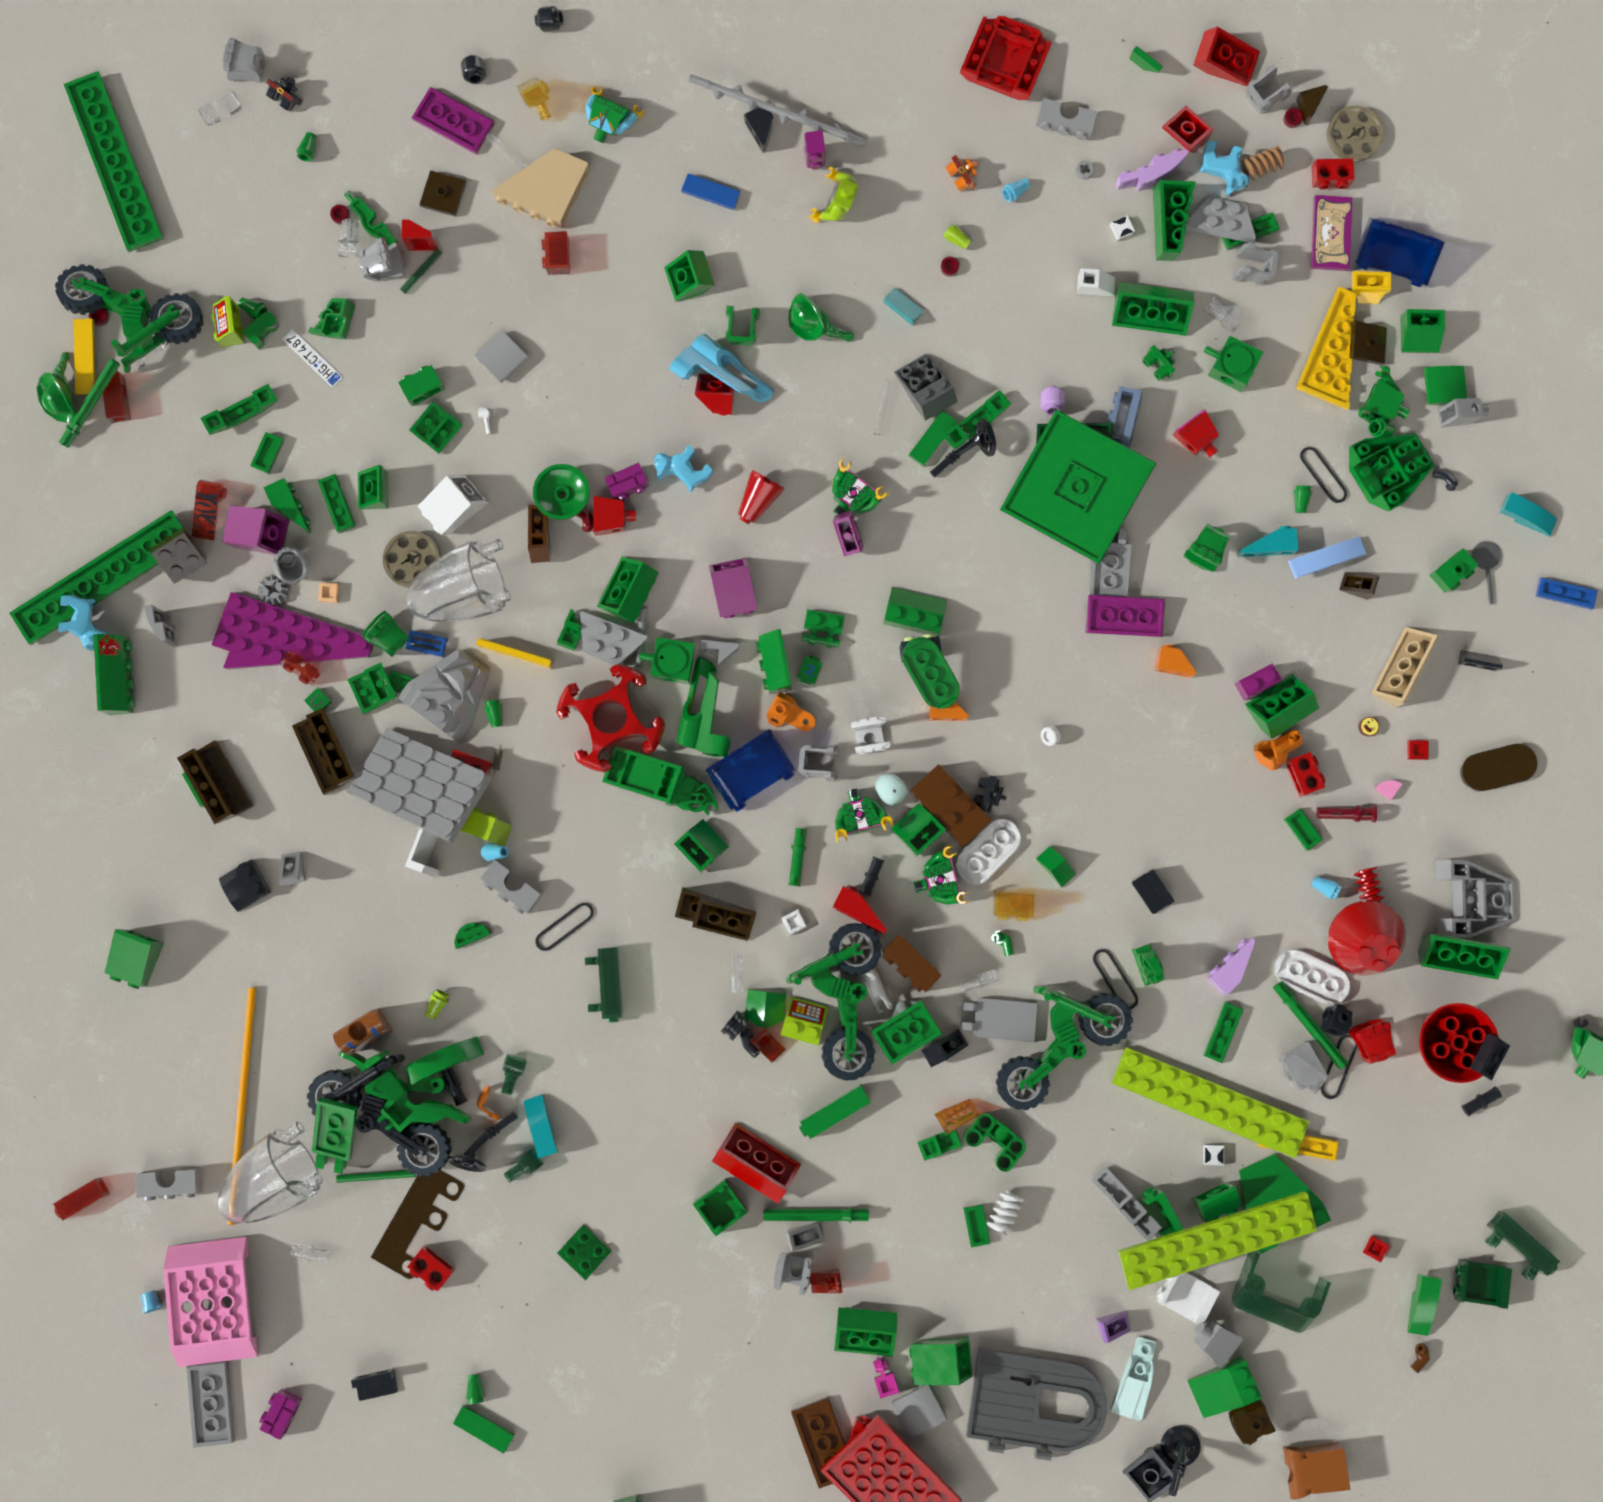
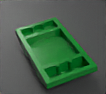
(643, 775)

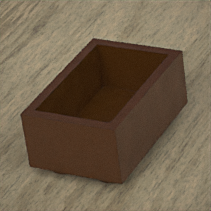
(910, 964)

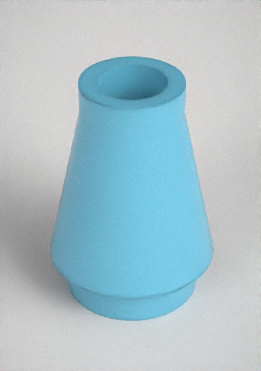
(1014, 190)
(493, 851)
(1326, 887)

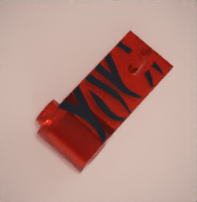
(206, 508)

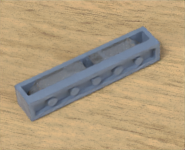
(1125, 414)

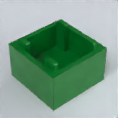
(720, 1207)

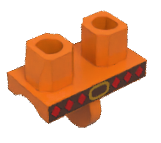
(957, 166)

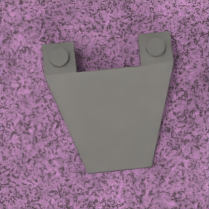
(1479, 899)

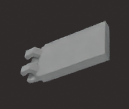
(1113, 573)
(1002, 1019)

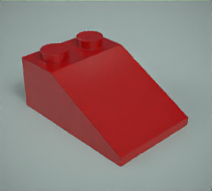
(1226, 56)
(855, 907)

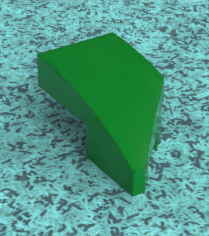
(571, 632)

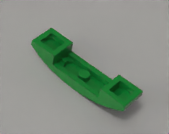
(240, 412)
(966, 429)
(443, 1059)

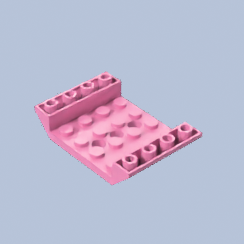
(202, 1273)

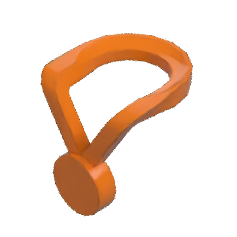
(481, 1100)

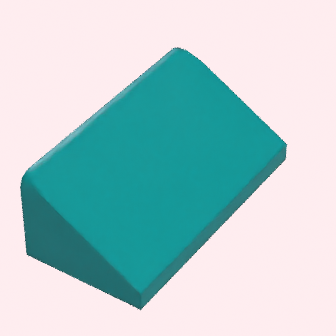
(903, 306)

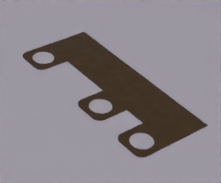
(412, 1212)

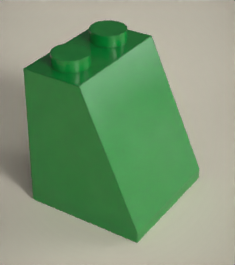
(132, 957)
(941, 1361)

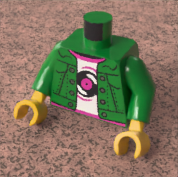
(853, 492)
(859, 815)
(941, 879)

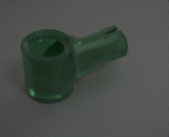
(513, 1068)
(527, 1164)

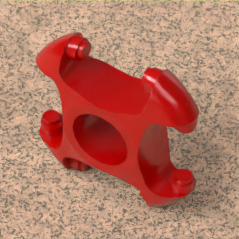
(590, 707)

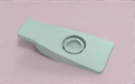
(1136, 1381)

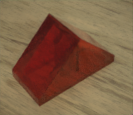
(768, 1045)
(826, 1281)

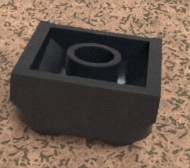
(244, 885)
(1151, 1473)

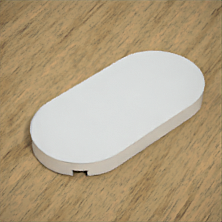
(988, 851)
(1312, 977)

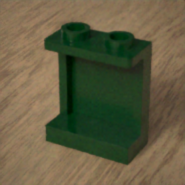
(1482, 1283)

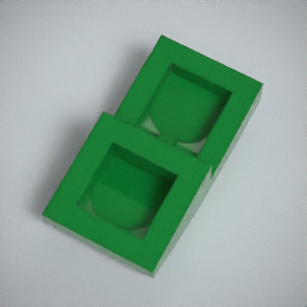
(939, 1144)

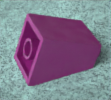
(255, 530)
(733, 588)

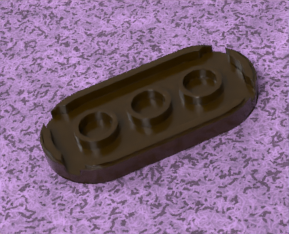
(1498, 767)

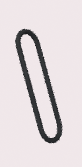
(1318, 481)
(560, 919)
(1119, 970)
(1345, 1073)

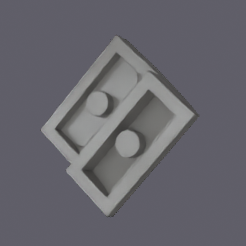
(501, 356)
(161, 629)
(919, 1410)

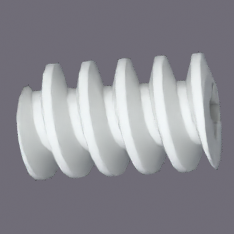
(1005, 1212)

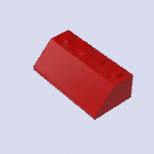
(756, 1163)

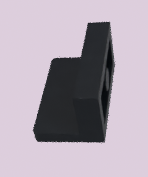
(1152, 891)
(375, 1384)

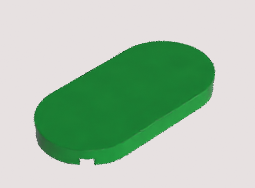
(930, 672)

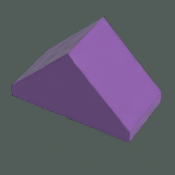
(1113, 1326)

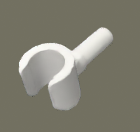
(485, 413)

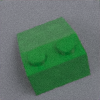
(1224, 1388)

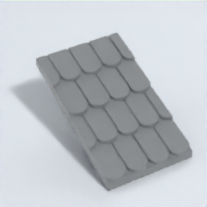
(419, 785)

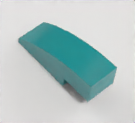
(1528, 514)
(540, 1126)

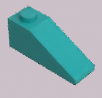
(1279, 542)

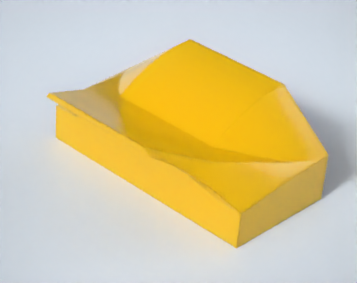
(1370, 286)

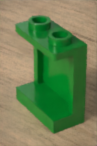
(1151, 1195)

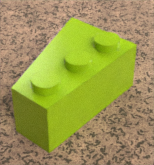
(487, 827)

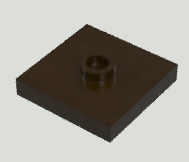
(443, 193)
(1368, 342)

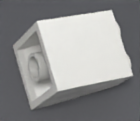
(452, 503)

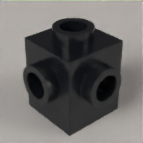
(1336, 1020)

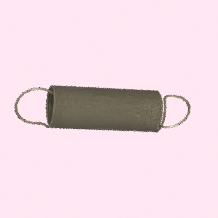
(497, 759)

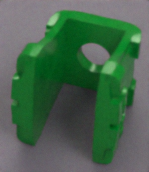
(740, 340)
(1208, 548)
(385, 634)

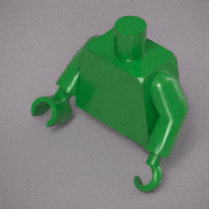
(1384, 399)

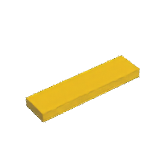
(84, 355)
(514, 653)
(1317, 1147)

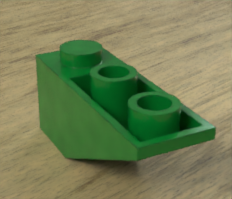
(283, 499)

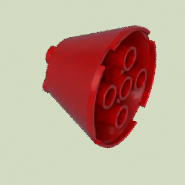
(1366, 938)
(1452, 1040)

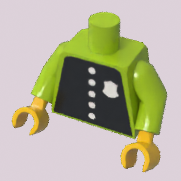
(840, 199)

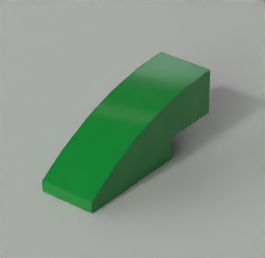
(1424, 1304)

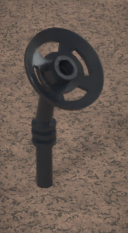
(980, 439)
(468, 1160)
(1180, 1449)

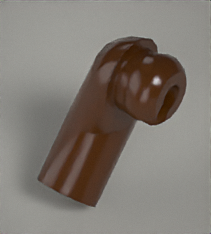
(1422, 1357)

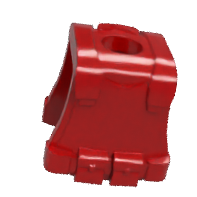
(1373, 1040)

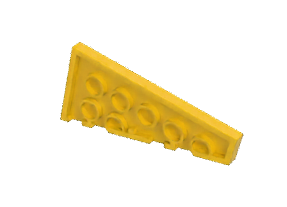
(1328, 364)

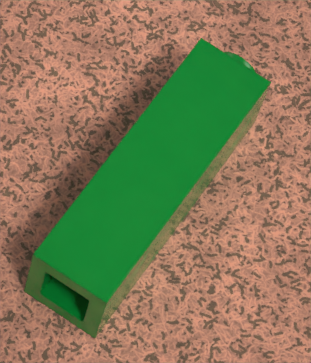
(834, 1112)

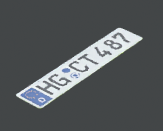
(312, 358)

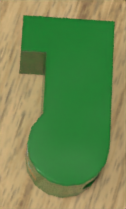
(261, 328)
(432, 1085)

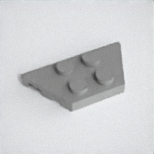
(1222, 219)
(608, 640)

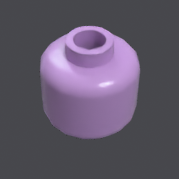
(1052, 399)

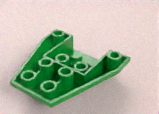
(1389, 468)

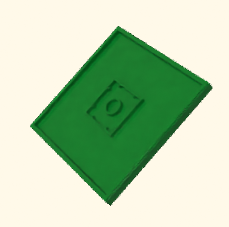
(1078, 486)

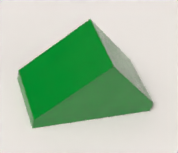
(1056, 866)

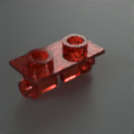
(305, 673)

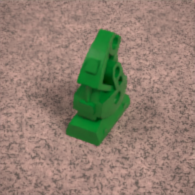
(692, 792)
(1148, 964)

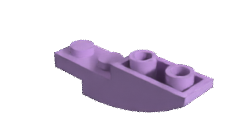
(1159, 169)

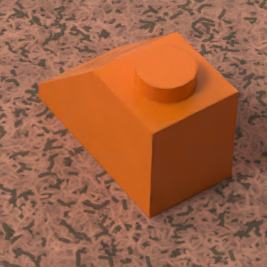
(1173, 662)
(952, 713)

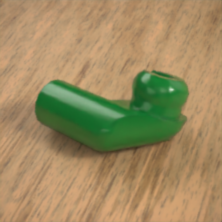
(1003, 940)

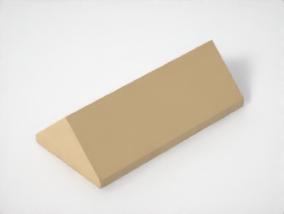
(1404, 666)

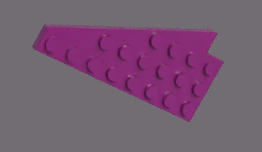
(264, 634)

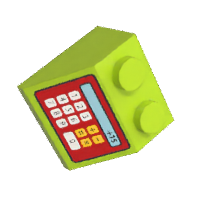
(227, 322)
(804, 1021)

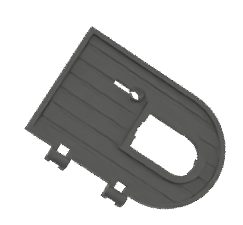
(1012, 1406)

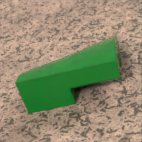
(334, 319)

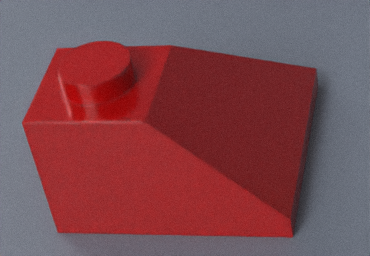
(715, 394)

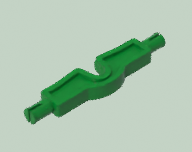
(367, 216)

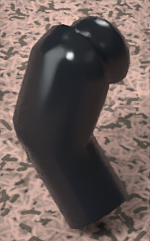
(1448, 477)
(746, 1042)

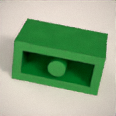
(421, 385)

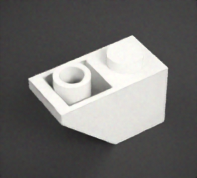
(1095, 283)

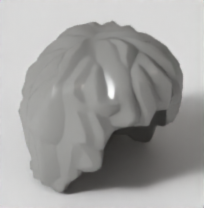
(290, 565)

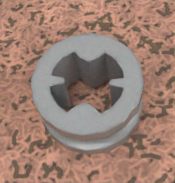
(1086, 175)

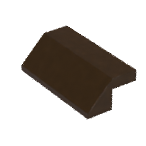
(323, 751)
(215, 782)

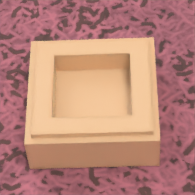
(329, 592)

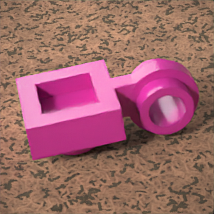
(885, 1383)

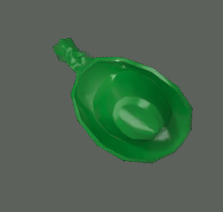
(811, 322)
(55, 394)

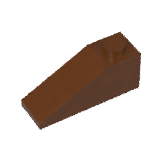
(538, 535)

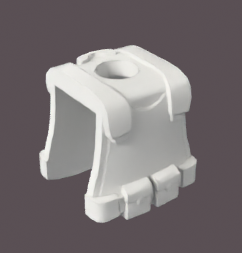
(873, 726)

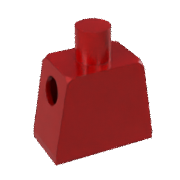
(610, 516)

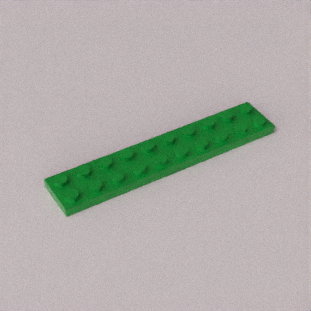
(113, 161)
(94, 580)

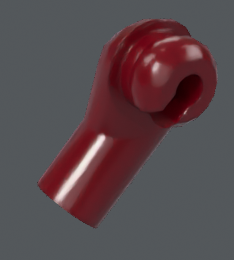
(587, 520)

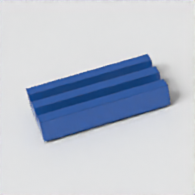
(442, 647)

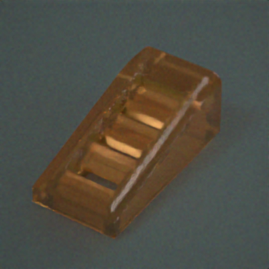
(960, 1120)

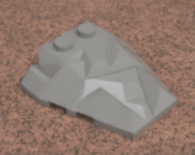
(448, 693)

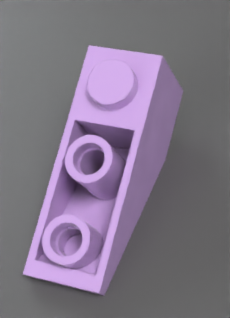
(1231, 971)

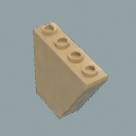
(545, 187)

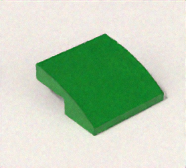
(1444, 384)
(435, 427)
(372, 688)

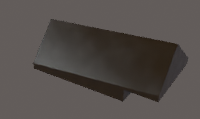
(715, 915)

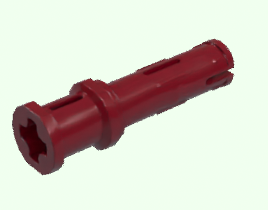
(1354, 813)

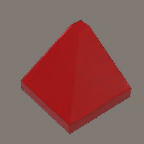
(1376, 1249)

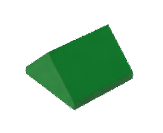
(373, 488)

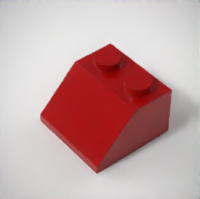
(1188, 129)

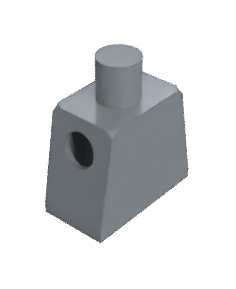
(1462, 412)
(1217, 1341)

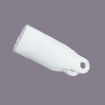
(876, 989)

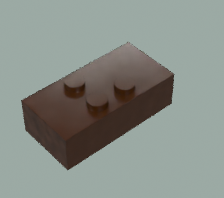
(950, 805)

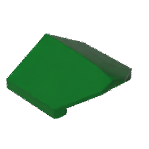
(765, 1007)

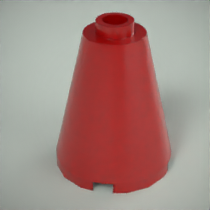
(758, 497)

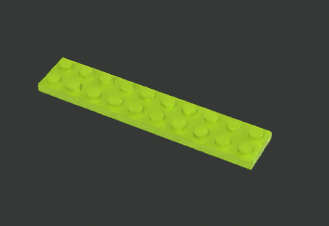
(1210, 1102)
(1217, 1240)

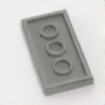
(210, 1404)

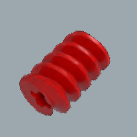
(1369, 884)

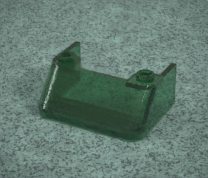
(1249, 1298)

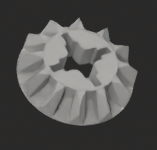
(274, 598)

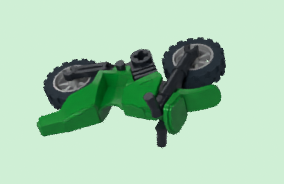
(390, 1110)

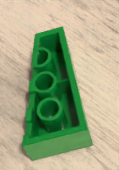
(1171, 214)

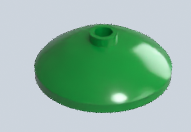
(559, 480)

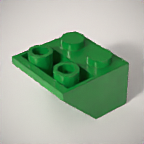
(1422, 330)
(918, 829)
(701, 845)

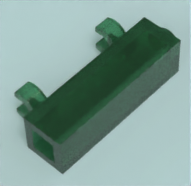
(609, 984)
(1523, 1243)

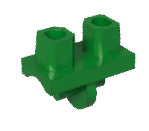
(1162, 359)

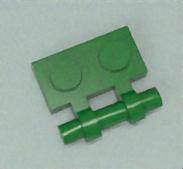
(825, 623)

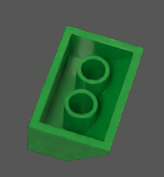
(628, 589)
(915, 612)
(774, 662)
(1282, 706)
(865, 1331)

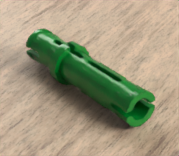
(797, 857)

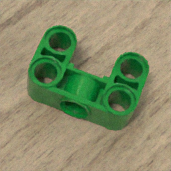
(999, 1134)

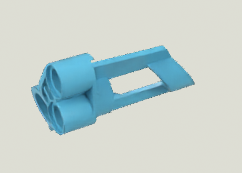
(714, 358)

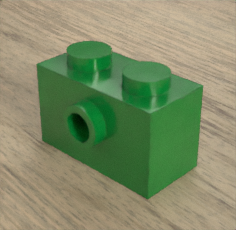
(1456, 568)

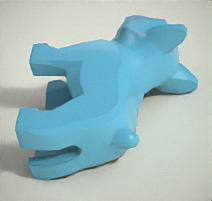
(1225, 167)
(681, 467)
(81, 621)

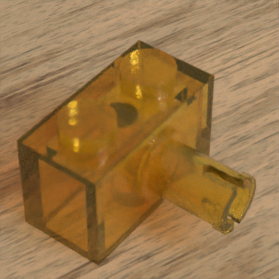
(535, 94)
(1013, 905)

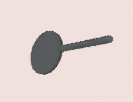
(1487, 557)

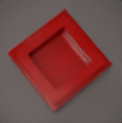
(1418, 749)

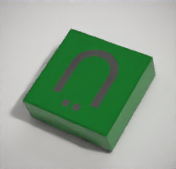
(317, 700)

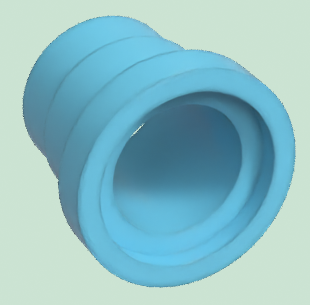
(150, 1302)

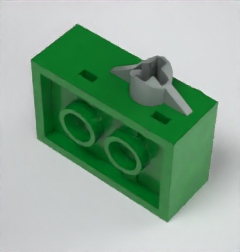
(906, 1030)

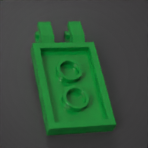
(334, 1133)

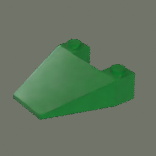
(1273, 1180)

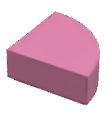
(1388, 788)

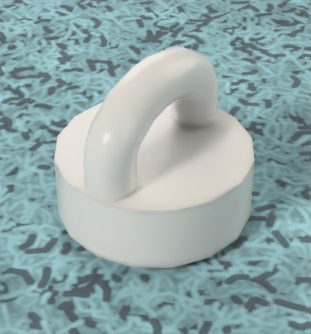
(1050, 735)

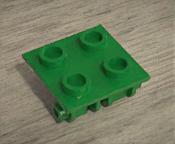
(584, 1252)

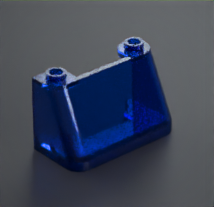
(1399, 251)
(750, 770)

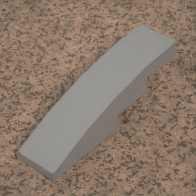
(1126, 1204)

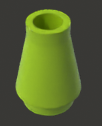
(956, 236)
(436, 1003)

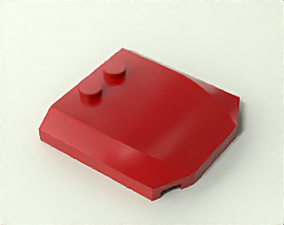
(1006, 57)

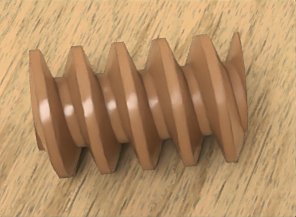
(1263, 162)

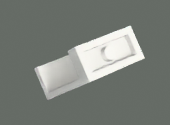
(421, 853)
(1188, 1297)

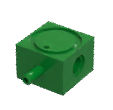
(1234, 363)
(671, 660)

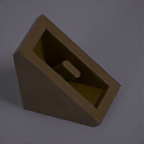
(1309, 101)
(1359, 584)

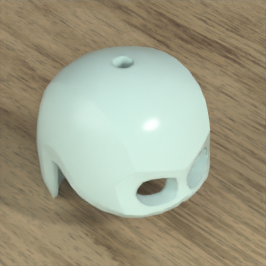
(885, 786)

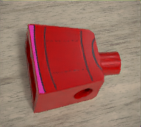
(1198, 434)

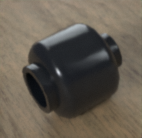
(549, 18)
(473, 69)

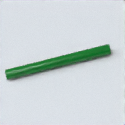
(374, 1176)

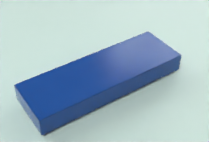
(710, 191)
(1566, 593)

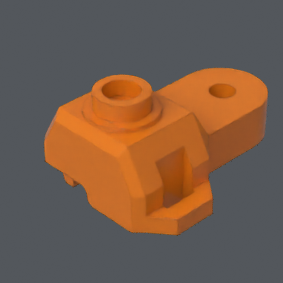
(787, 712)
(1275, 752)

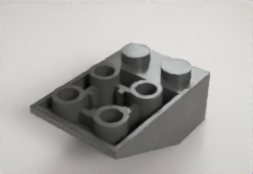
(926, 386)

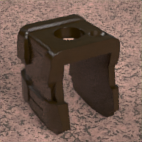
(1251, 1422)

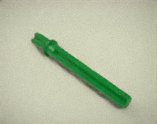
(89, 403)
(1310, 1025)
(816, 1215)

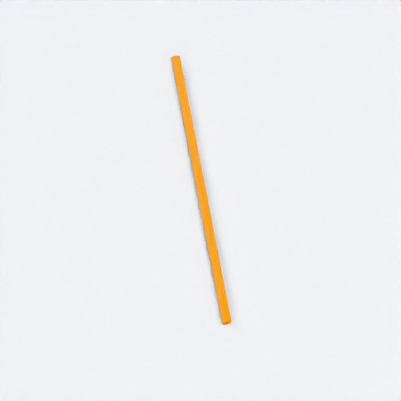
(244, 1077)

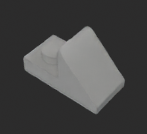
(725, 649)
(291, 869)
(804, 1236)

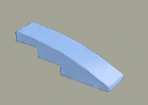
(1327, 557)

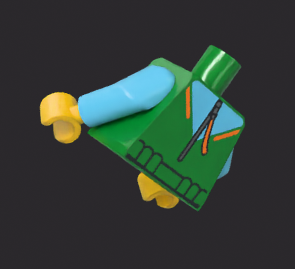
(609, 116)

